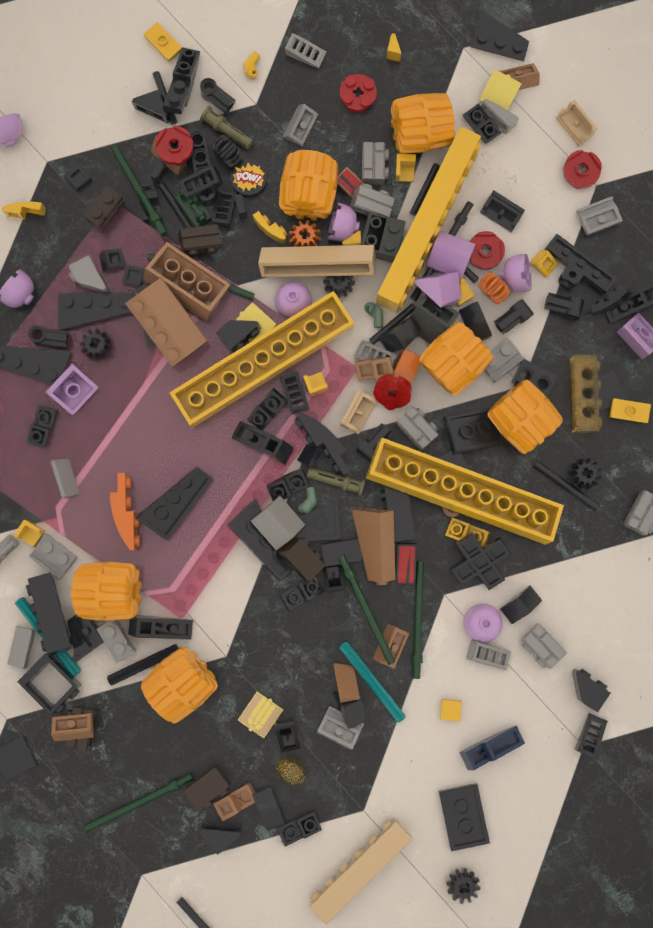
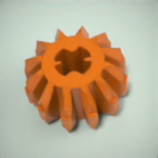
(304, 229)
(493, 288)

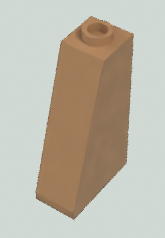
(376, 542)

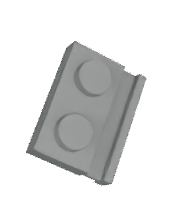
(599, 216)
(505, 358)
(53, 556)
(335, 728)

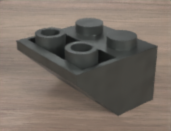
(384, 234)
(432, 318)

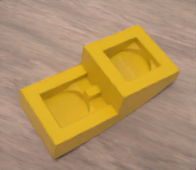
(19, 209)

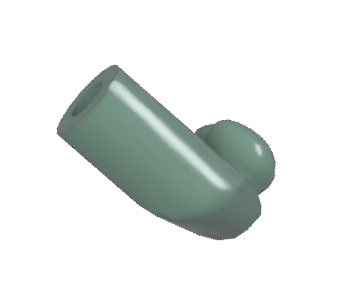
(376, 312)
(311, 501)

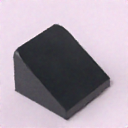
(111, 260)

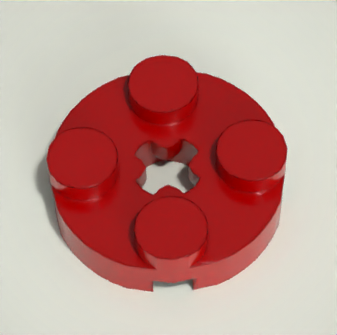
(354, 83)
(172, 135)
(585, 159)
(493, 243)
(392, 400)

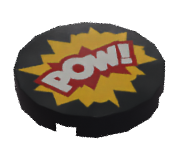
(248, 177)

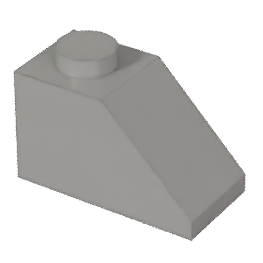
(87, 275)

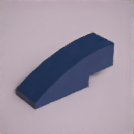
(492, 748)

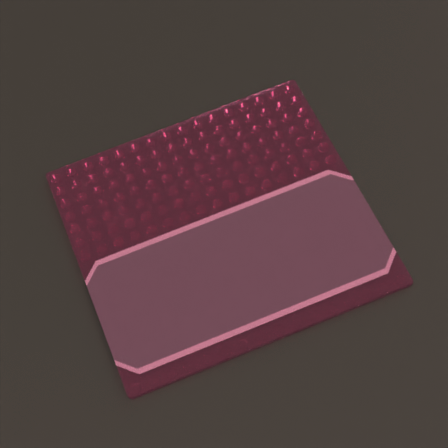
(140, 431)

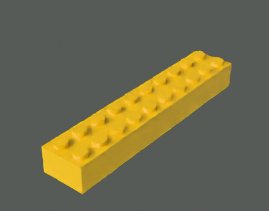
(427, 221)
(262, 359)
(464, 491)

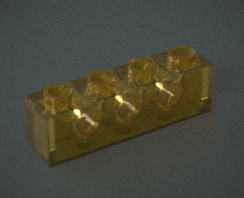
(590, 364)

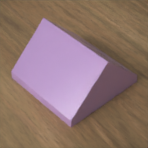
(450, 254)
(441, 288)
(638, 335)
(72, 389)

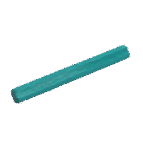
(65, 659)
(372, 682)

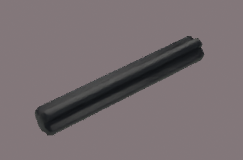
(141, 665)

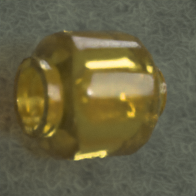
(290, 771)

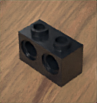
(535, 374)

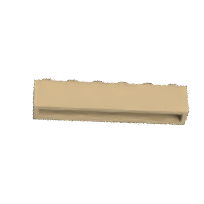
(317, 261)
(360, 871)

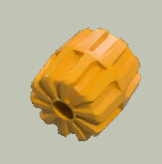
(422, 122)
(308, 185)
(456, 358)
(525, 416)
(106, 591)
(178, 685)

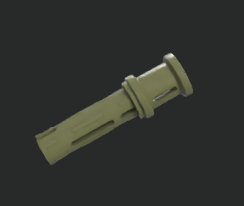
(220, 124)
(345, 483)

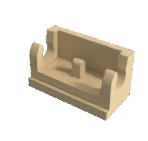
(576, 123)
(358, 412)

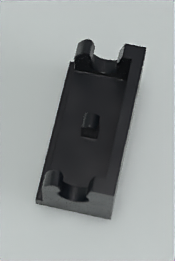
(502, 211)

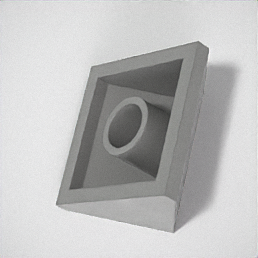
(278, 523)

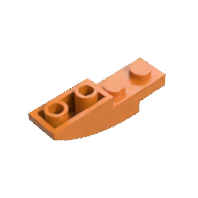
(125, 519)

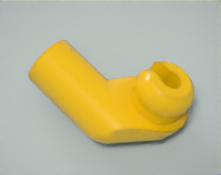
(249, 65)

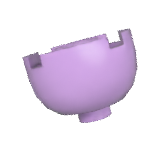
(10, 129)
(343, 223)
(517, 273)
(17, 290)
(292, 299)
(483, 623)

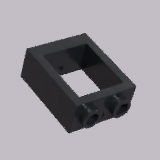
(34, 671)

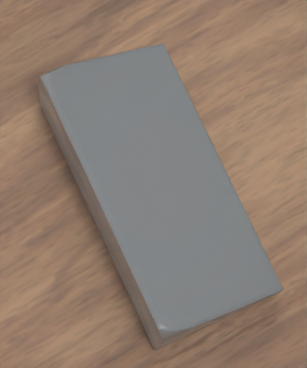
(300, 124)
(65, 478)
(7, 545)
(21, 647)

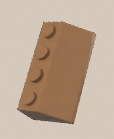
(188, 280)
(166, 321)

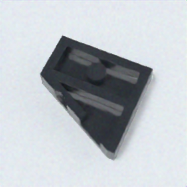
(83, 636)

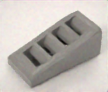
(295, 53)
(503, 119)
(378, 350)
(473, 649)

